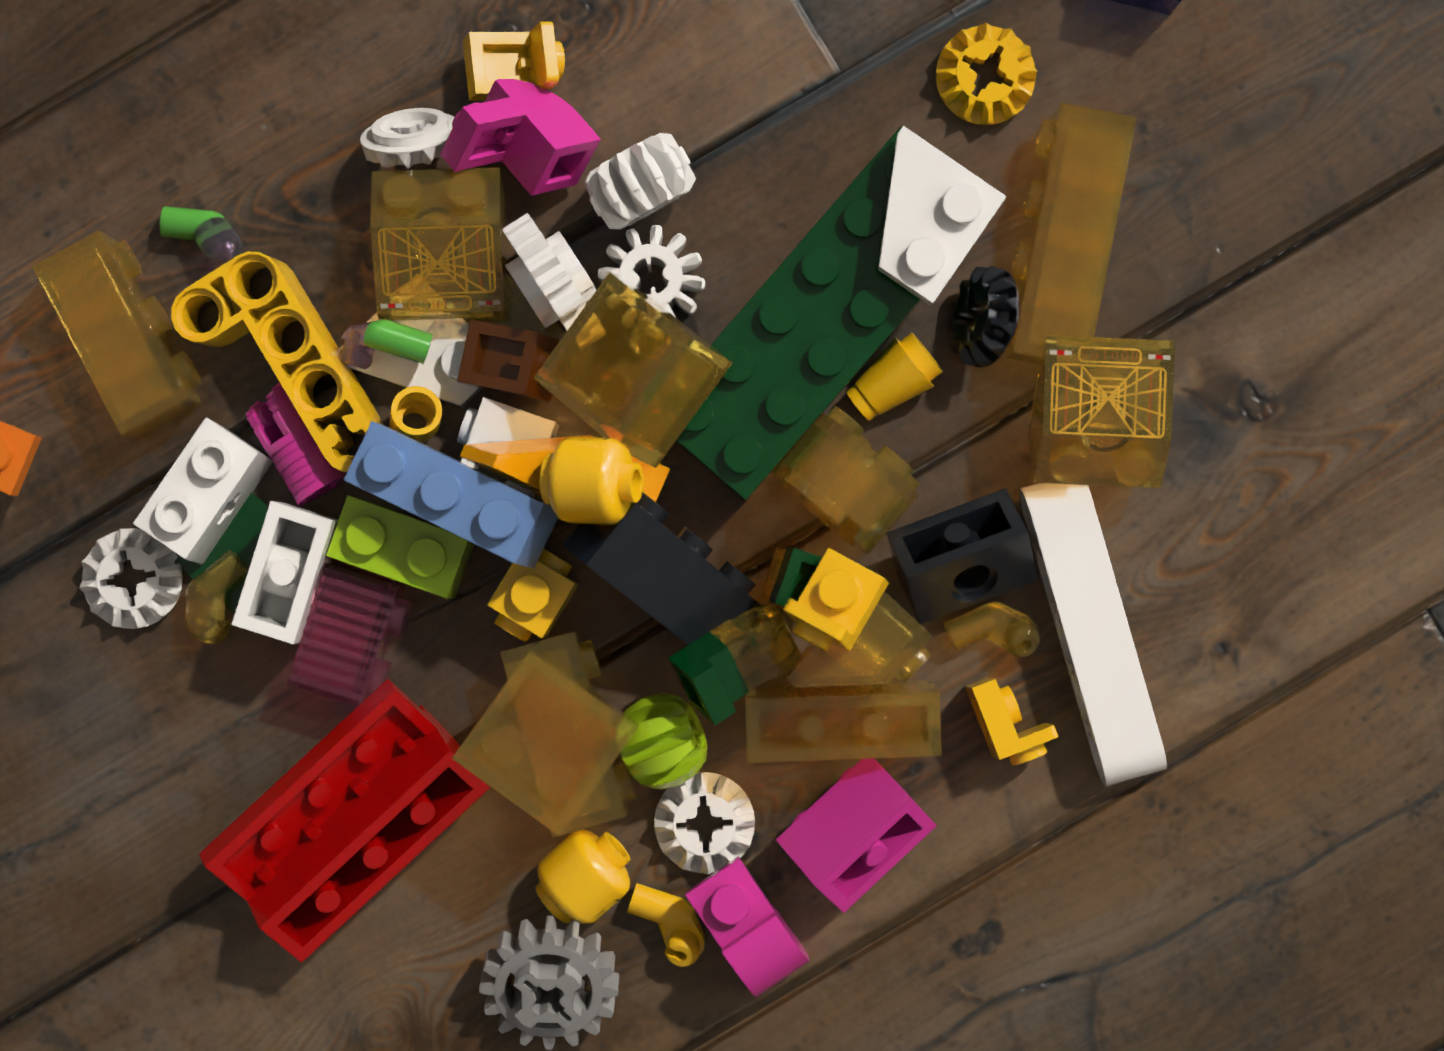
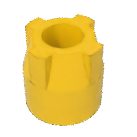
(418, 401)

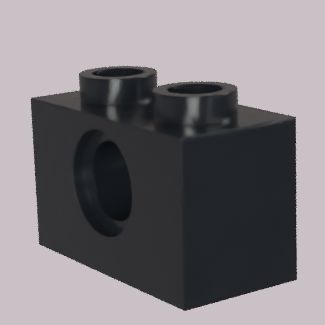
(962, 556)

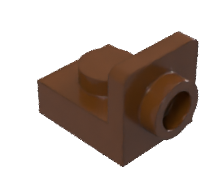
(505, 359)

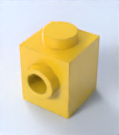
(533, 598)

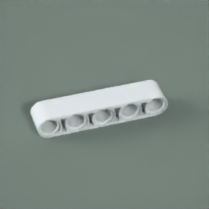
(1093, 631)

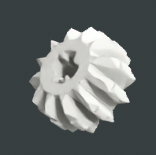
(640, 181)
(661, 256)

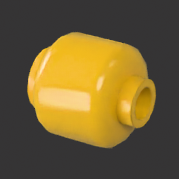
(590, 480)
(583, 876)

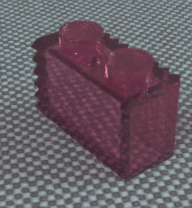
(348, 635)

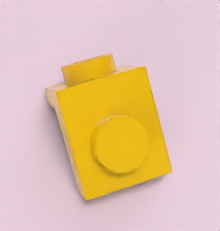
(512, 55)

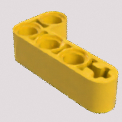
(266, 322)

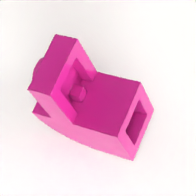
(527, 130)
(747, 927)

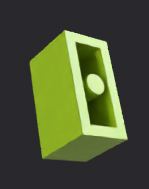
(400, 547)

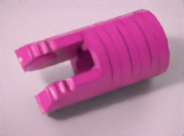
(292, 448)

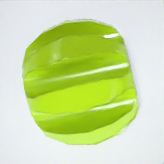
(667, 744)

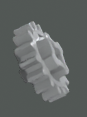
(549, 982)

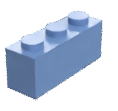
(452, 495)

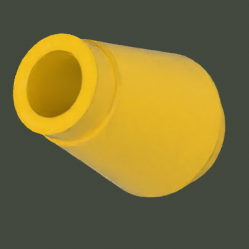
(894, 377)

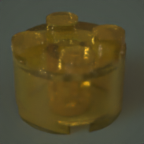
(846, 481)

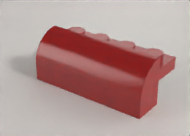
(344, 820)

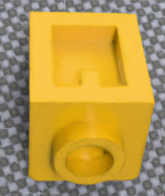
(836, 602)
(996, 713)

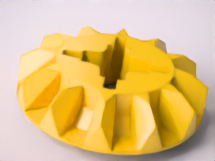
(996, 101)

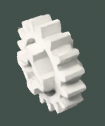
(548, 273)

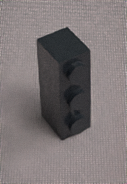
(664, 571)

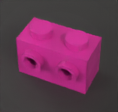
(855, 833)

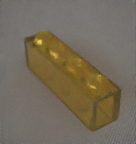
(1071, 225)

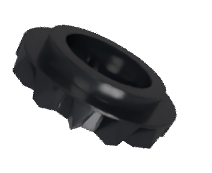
(979, 332)

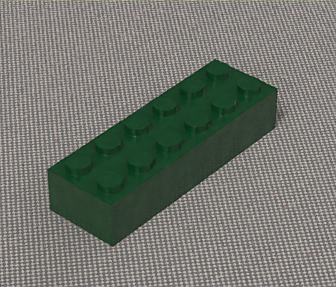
(801, 337)

